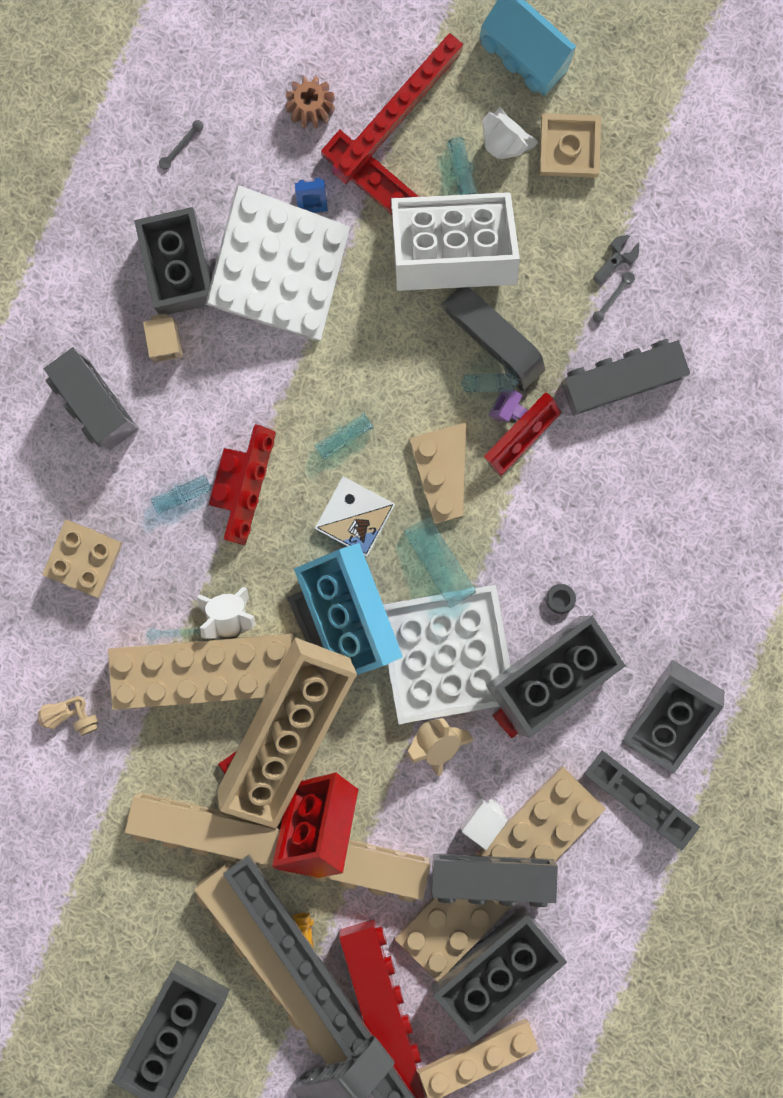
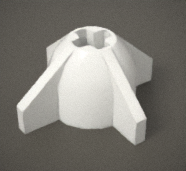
(504, 136)
(225, 615)

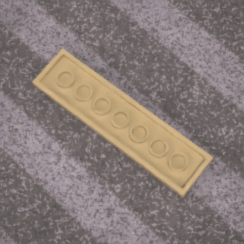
(539, 829)

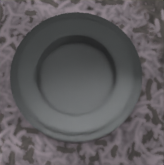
(560, 598)

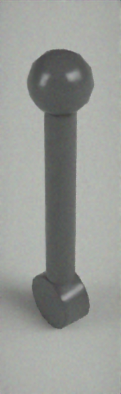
(165, 162)
(628, 278)

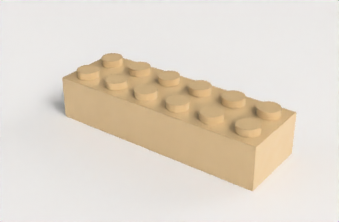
(195, 670)
(285, 733)

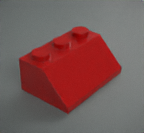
(317, 827)

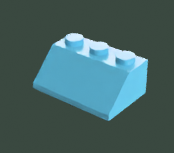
(527, 44)

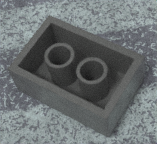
(174, 260)
(89, 399)

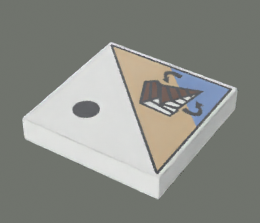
(354, 515)

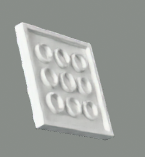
(277, 264)
(446, 654)

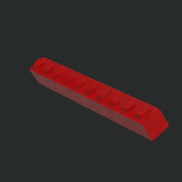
(397, 109)

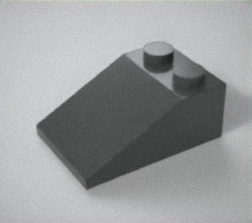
(674, 716)

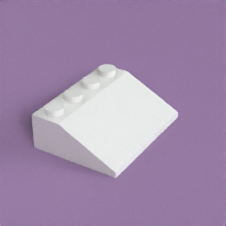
(454, 241)

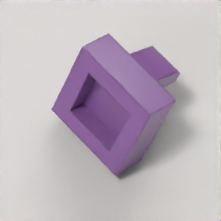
(507, 407)

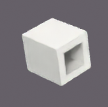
(484, 822)

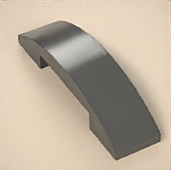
(642, 800)

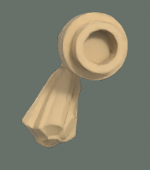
(53, 714)

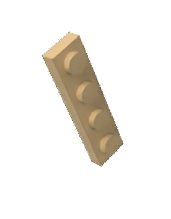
(477, 1060)

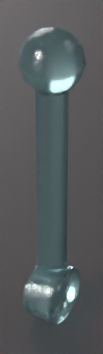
(153, 633)

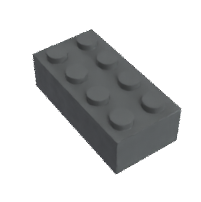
(555, 675)
(498, 974)
(171, 1034)

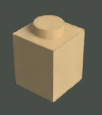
(163, 338)

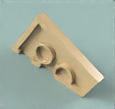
(442, 470)

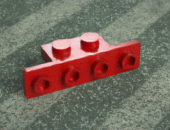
(240, 483)

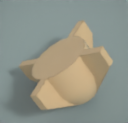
(437, 743)

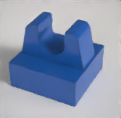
(311, 195)

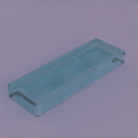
(439, 562)

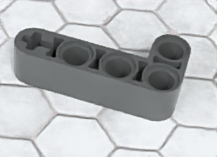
(495, 335)
(347, 1078)

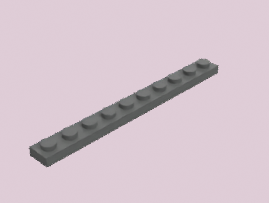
(306, 967)

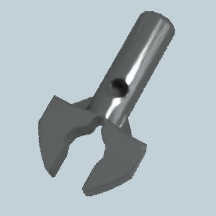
(616, 259)

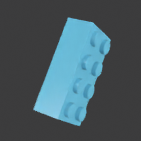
(348, 608)

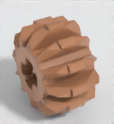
(317, 109)

